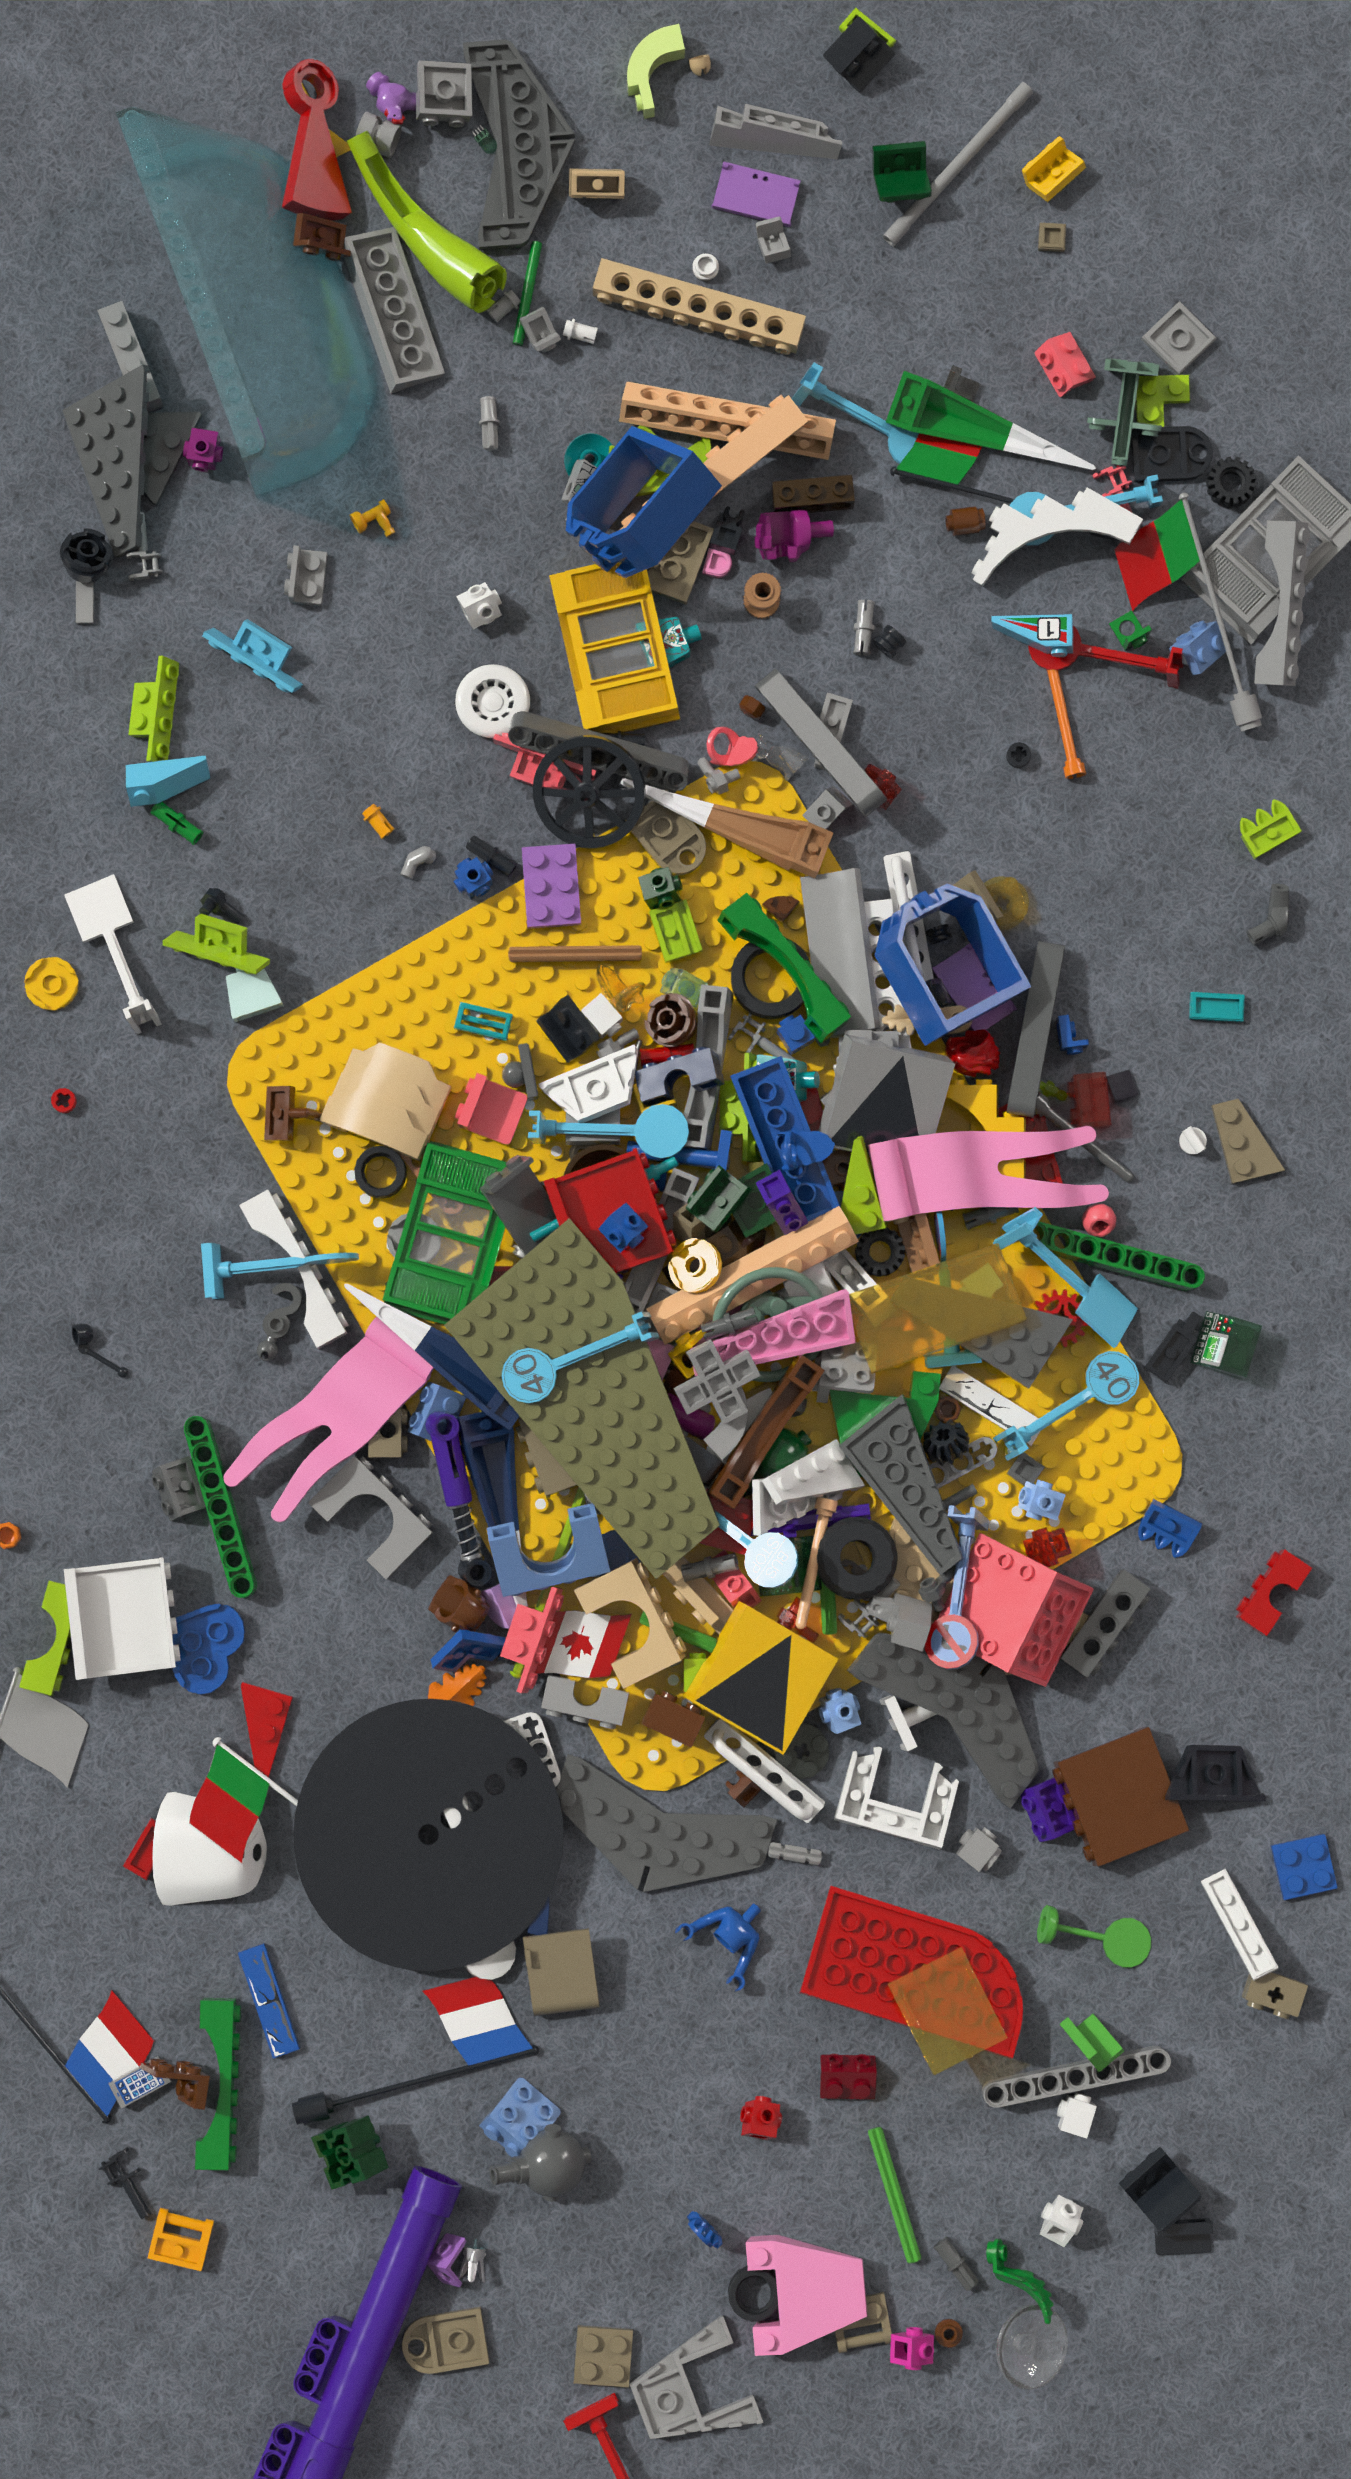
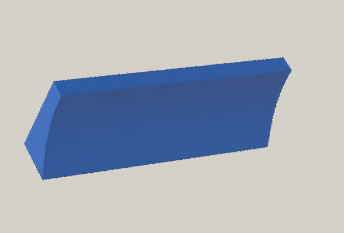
(773, 1108)

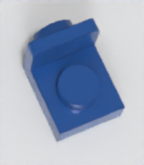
(1066, 1031)

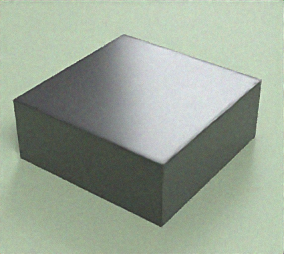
(1025, 1469)

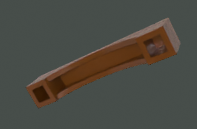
(764, 1430)

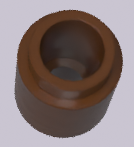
(965, 521)

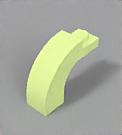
(654, 50)

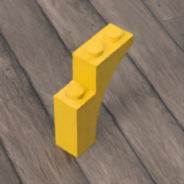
(983, 1103)

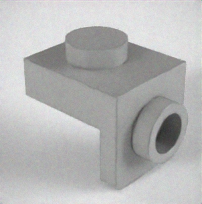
(772, 240)
(540, 330)

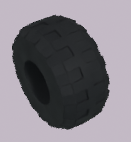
(883, 1558)

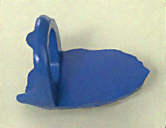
(804, 1148)

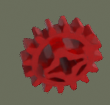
(1062, 1304)

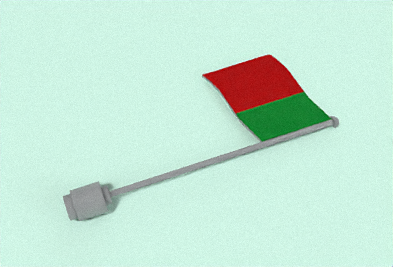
(1160, 557)

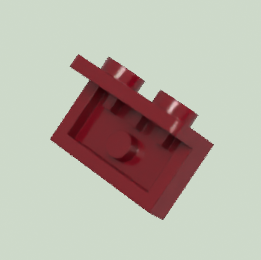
(848, 2076)

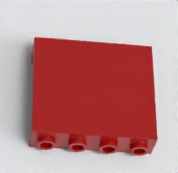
(601, 1189)

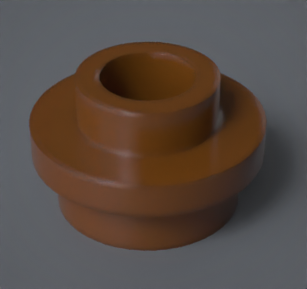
(948, 2324)

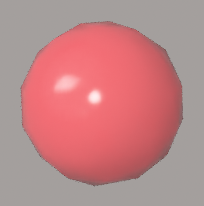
(1099, 1220)

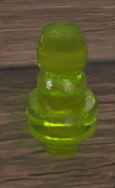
(1048, 1089)

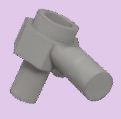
(715, 779)
(608, 1046)

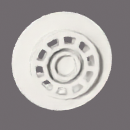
(492, 700)

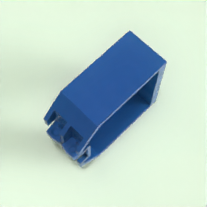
(659, 520)
(984, 938)

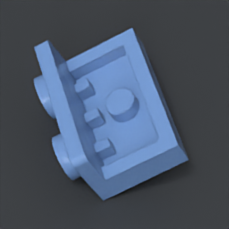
(1201, 645)
(434, 1399)

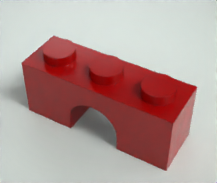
(1257, 1609)

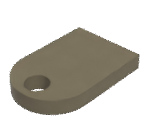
(667, 836)
(449, 2340)

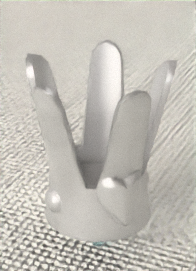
(473, 2261)

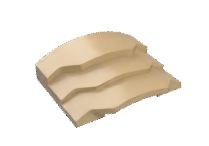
(387, 1099)

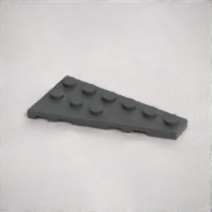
(1021, 1348)
(897, 1469)

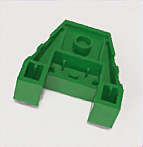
(855, 1409)

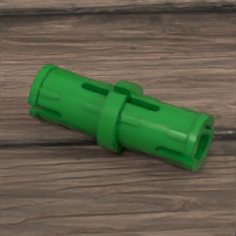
(190, 832)

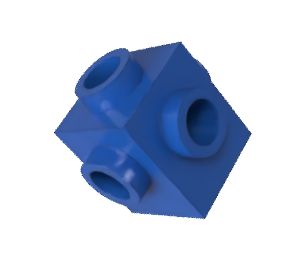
(478, 886)
(623, 1228)

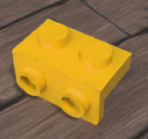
(1052, 169)

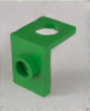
(1139, 636)

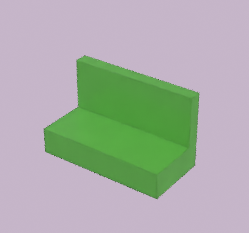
(1093, 2041)

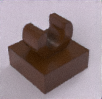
(743, 1790)

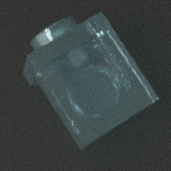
(682, 983)

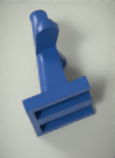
(695, 1157)

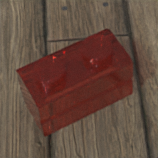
(1090, 1100)

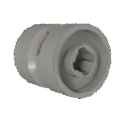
(384, 134)

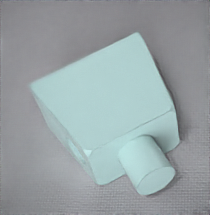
(251, 994)

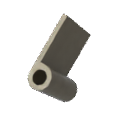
(561, 1972)

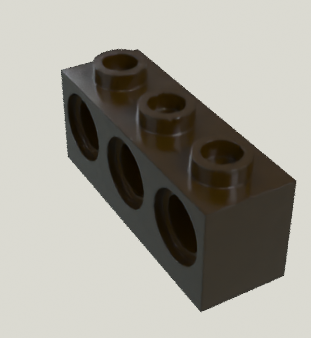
(814, 494)

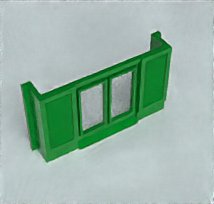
(446, 1237)

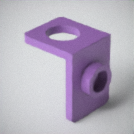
(444, 2257)

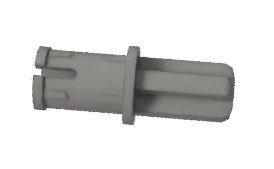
(489, 423)

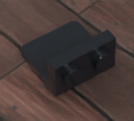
(1160, 2190)

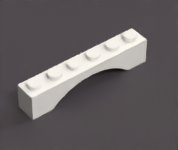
(320, 1318)

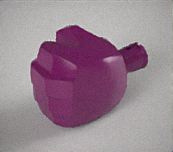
(788, 534)

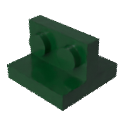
(753, 1212)

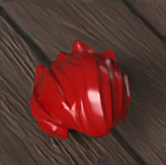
(973, 1053)

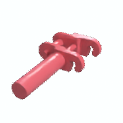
(1117, 488)

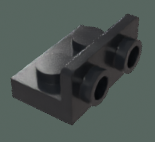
(568, 1029)

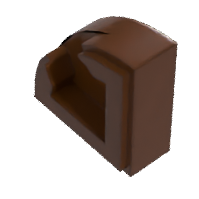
(780, 906)

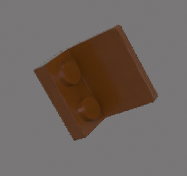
(191, 2083)

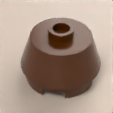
(671, 1020)

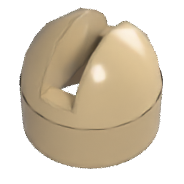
(700, 62)

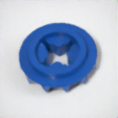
(704, 2230)

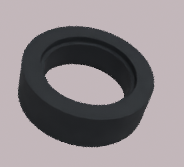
(751, 1003)

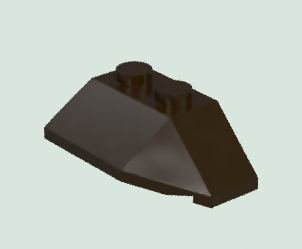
(731, 1246)

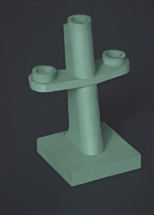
(1128, 394)

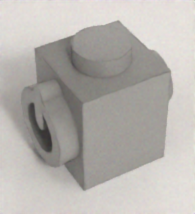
(979, 1848)

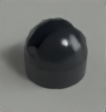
(81, 1334)

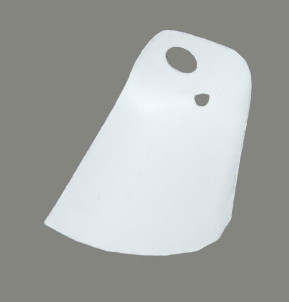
(193, 1867)

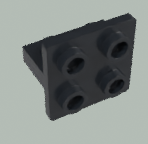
(859, 54)

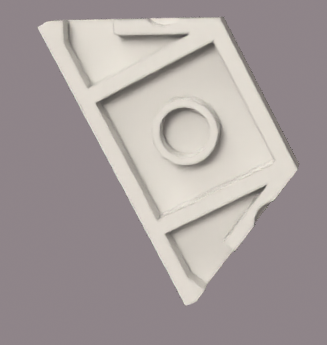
(596, 1086)

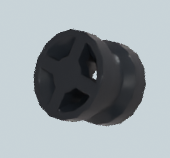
(889, 641)

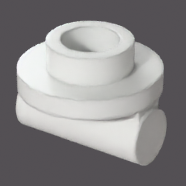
(1192, 1140)

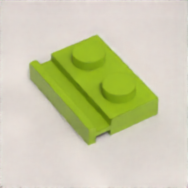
(675, 931)

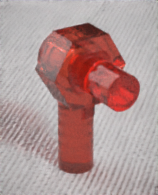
(788, 1617)

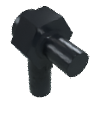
(215, 901)

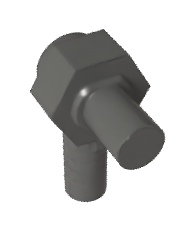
(933, 1589)

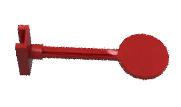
(1168, 666)
(594, 2417)

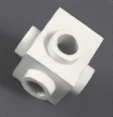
(480, 605)
(1061, 2220)

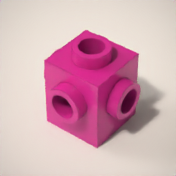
(912, 2348)

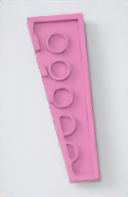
(798, 1331)

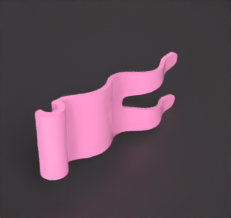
(962, 1172)
(351, 1400)

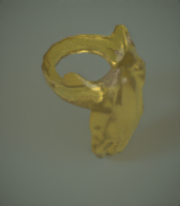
(616, 991)

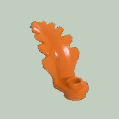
(460, 1687)

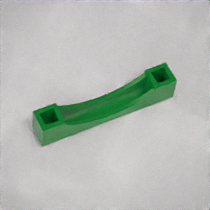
(747, 921)
(220, 2020)

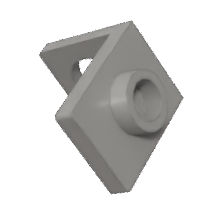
(827, 808)

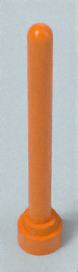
(1073, 764)

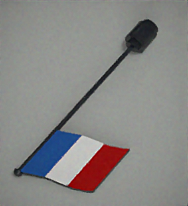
(477, 2026)
(103, 2053)

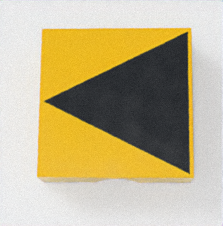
(761, 1677)

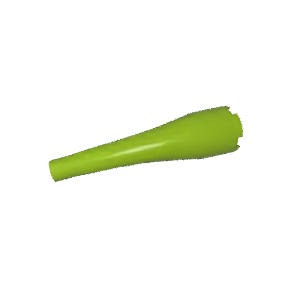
(450, 260)

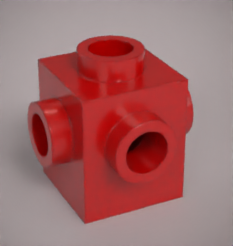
(760, 2118)

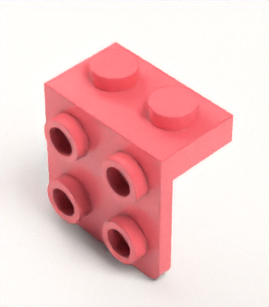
(491, 1109)

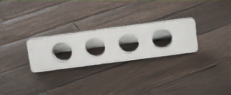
(900, 893)
(804, 1809)

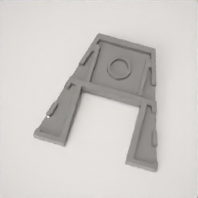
(667, 2398)

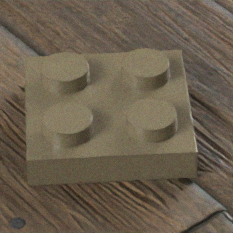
(603, 2356)

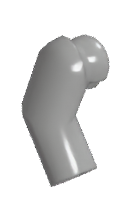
(415, 858)

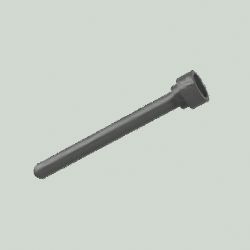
(1043, 1109)

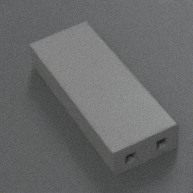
(84, 603)

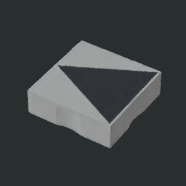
(884, 1093)

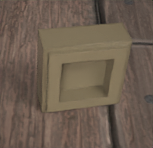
(1051, 237)

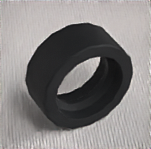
(363, 1160)
(749, 2314)

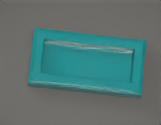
(1216, 1007)

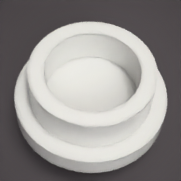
(705, 267)

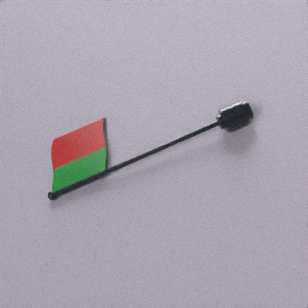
(946, 464)

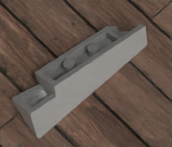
(772, 132)

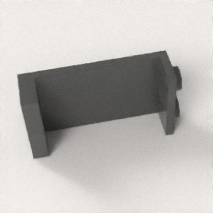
(519, 1201)

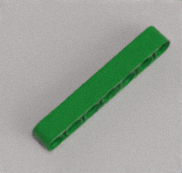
(1125, 1256)
(210, 1496)

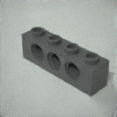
(1074, 1652)

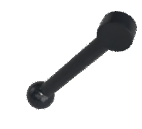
(122, 1372)

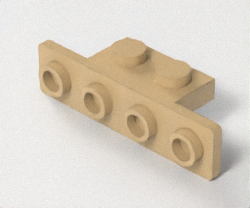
(701, 1595)

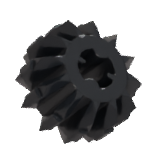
(946, 1442)

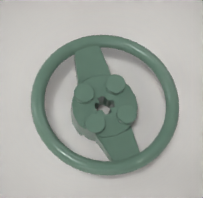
(769, 1304)

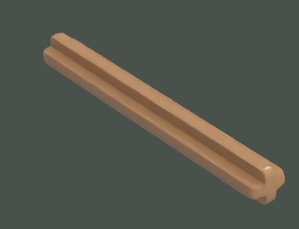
(575, 953)

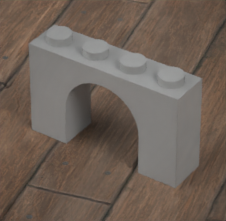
(408, 1530)

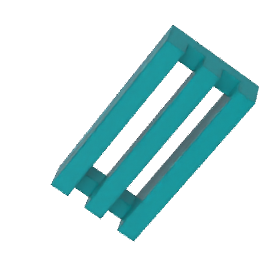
(500, 1036)

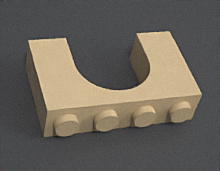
(631, 1584)

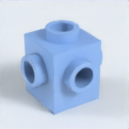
(1040, 1500)
(839, 1710)

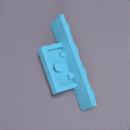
(258, 650)

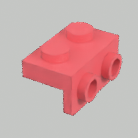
(1064, 363)

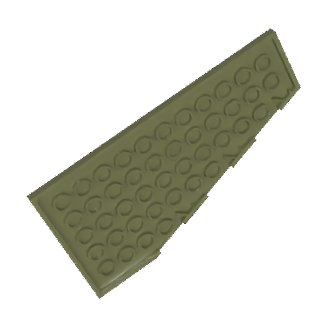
(607, 1412)

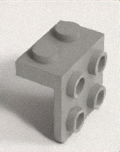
(844, 1371)

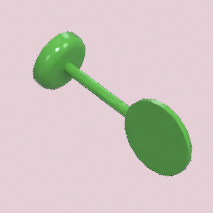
(1124, 1942)

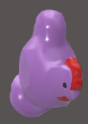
(392, 97)

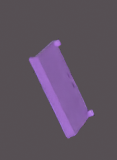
(755, 196)
(968, 985)

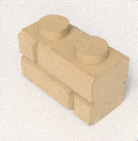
(596, 183)

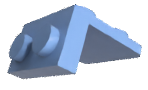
(519, 2117)

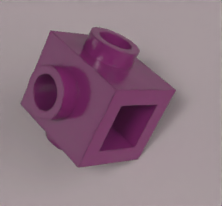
(203, 450)

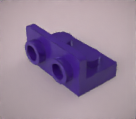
(1047, 1810)

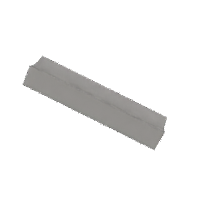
(392, 309)
(841, 943)

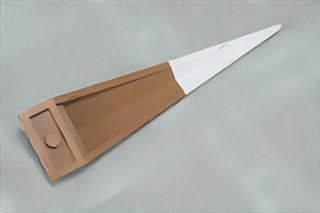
(777, 839)

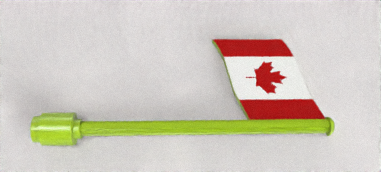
(580, 1642)

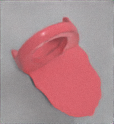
(740, 749)

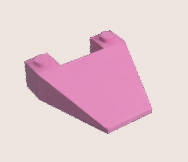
(815, 2292)

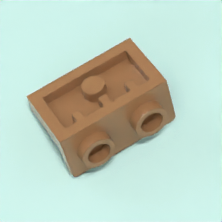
(918, 1242)

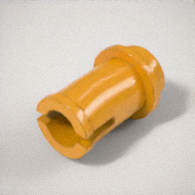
(378, 821)

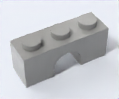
(560, 1699)

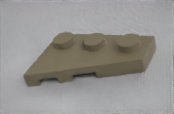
(680, 566)
(1243, 1144)

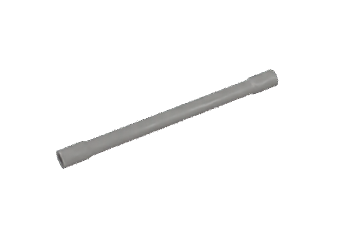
(1012, 104)

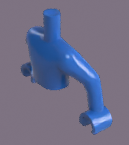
(732, 1934)

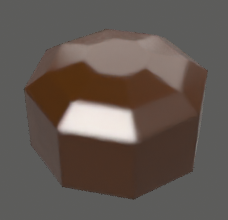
(752, 707)
(947, 1409)

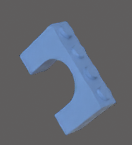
(521, 1574)

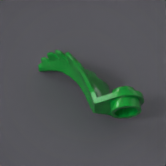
(1024, 2279)

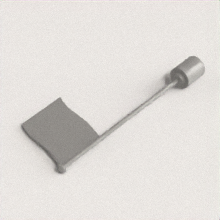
(42, 1729)

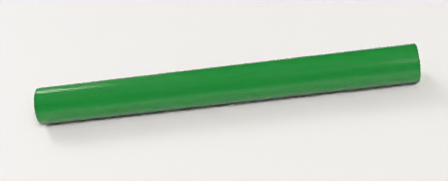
(527, 292)

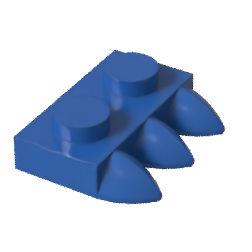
(1169, 1527)

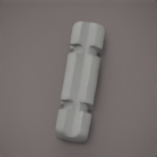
(794, 1853)

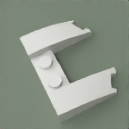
(922, 1828)

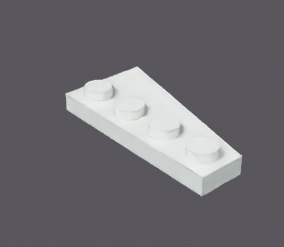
(814, 1475)
(769, 1515)

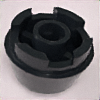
(86, 555)

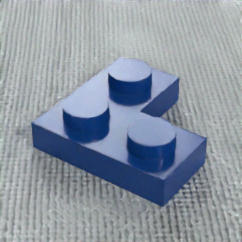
(467, 1645)

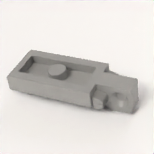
(834, 716)

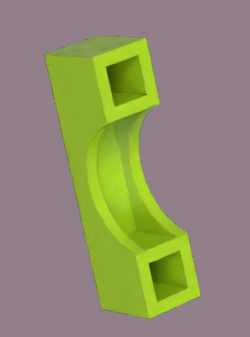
(43, 1673)

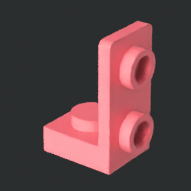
(736, 1587)

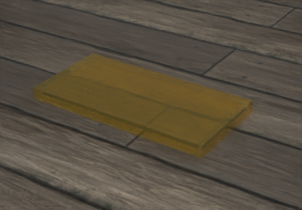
(935, 1308)

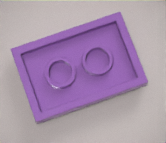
(551, 886)

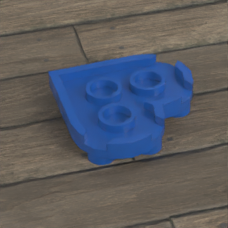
(204, 1644)

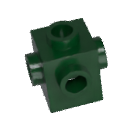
(660, 888)

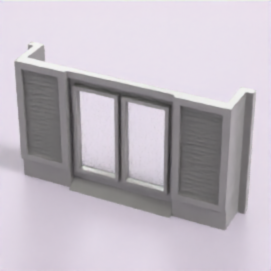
(1240, 564)

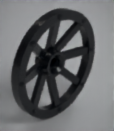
(593, 786)

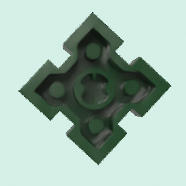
(350, 2152)

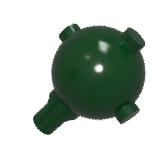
(784, 1451)

